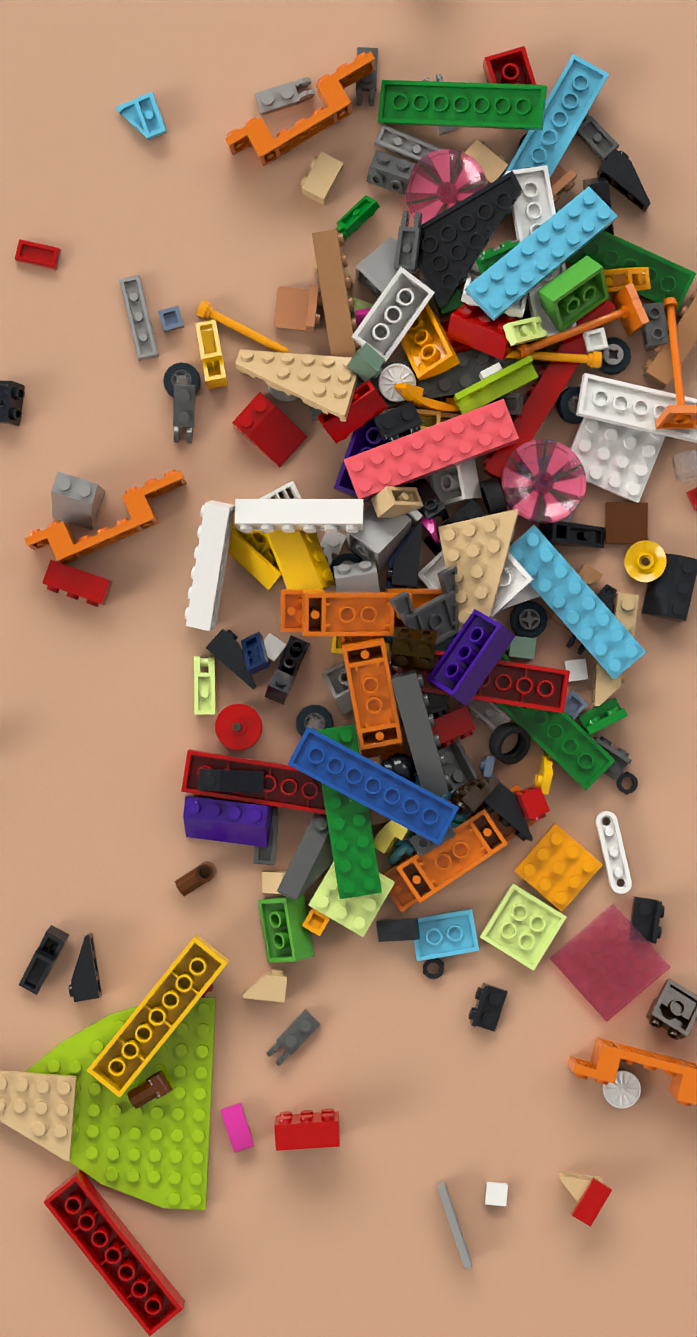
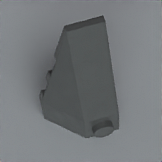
(310, 859)

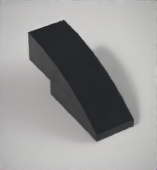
(43, 959)

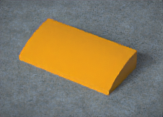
(428, 345)

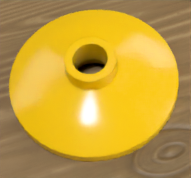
(643, 550)

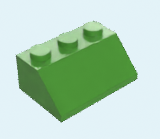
(574, 293)
(283, 929)

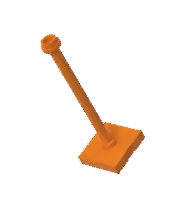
(628, 311)
(679, 415)

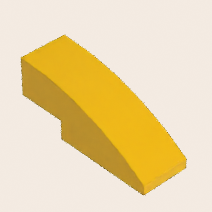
(211, 354)

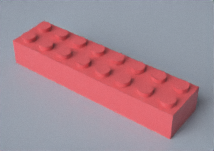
(432, 450)

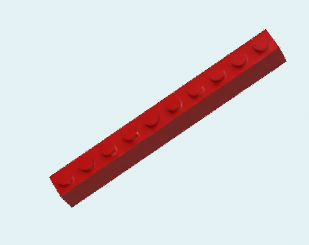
(544, 394)

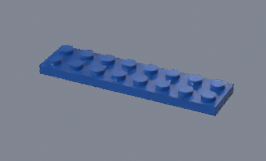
(373, 785)

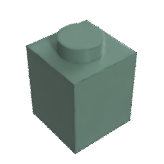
(366, 363)
(522, 648)

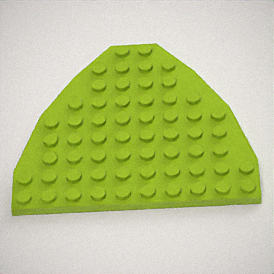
(161, 1146)

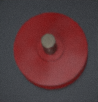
(238, 726)

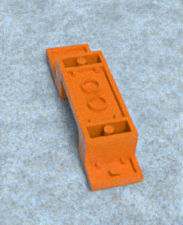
(336, 104)
(142, 517)
(345, 613)
(372, 695)
(473, 842)
(606, 1061)

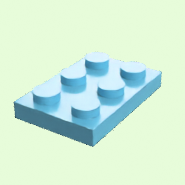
(446, 935)

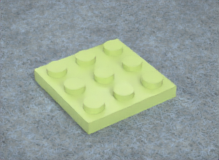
(353, 912)
(523, 926)

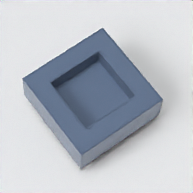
(171, 319)
(574, 704)
(487, 765)

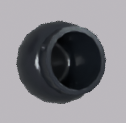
(401, 765)

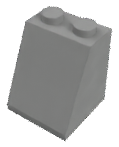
(378, 268)
(76, 500)
(379, 537)
(356, 577)

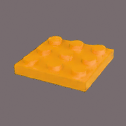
(558, 867)

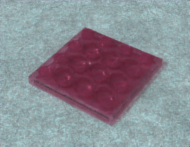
(610, 962)

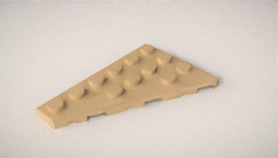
(316, 379)
(480, 552)
(40, 1108)

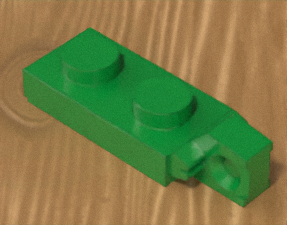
(357, 216)

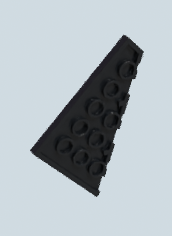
(461, 233)

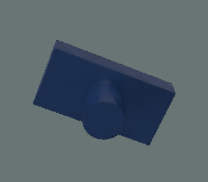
(255, 653)

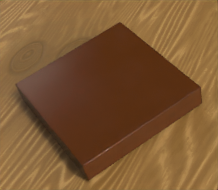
(626, 522)

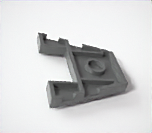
(436, 615)

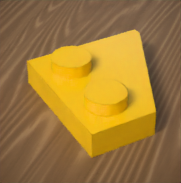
(544, 775)

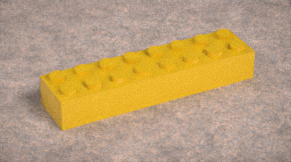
(158, 1015)

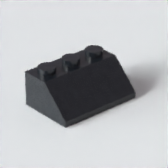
(672, 592)

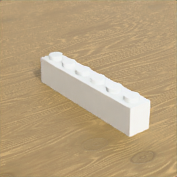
(299, 515)
(210, 565)

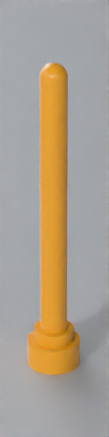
(206, 310)
(592, 359)

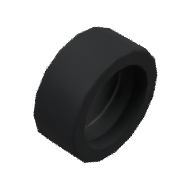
(493, 496)
(498, 737)

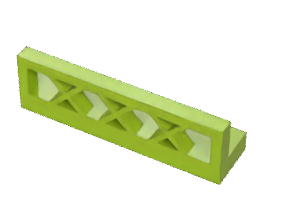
(496, 385)

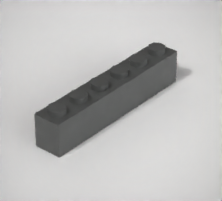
(419, 732)

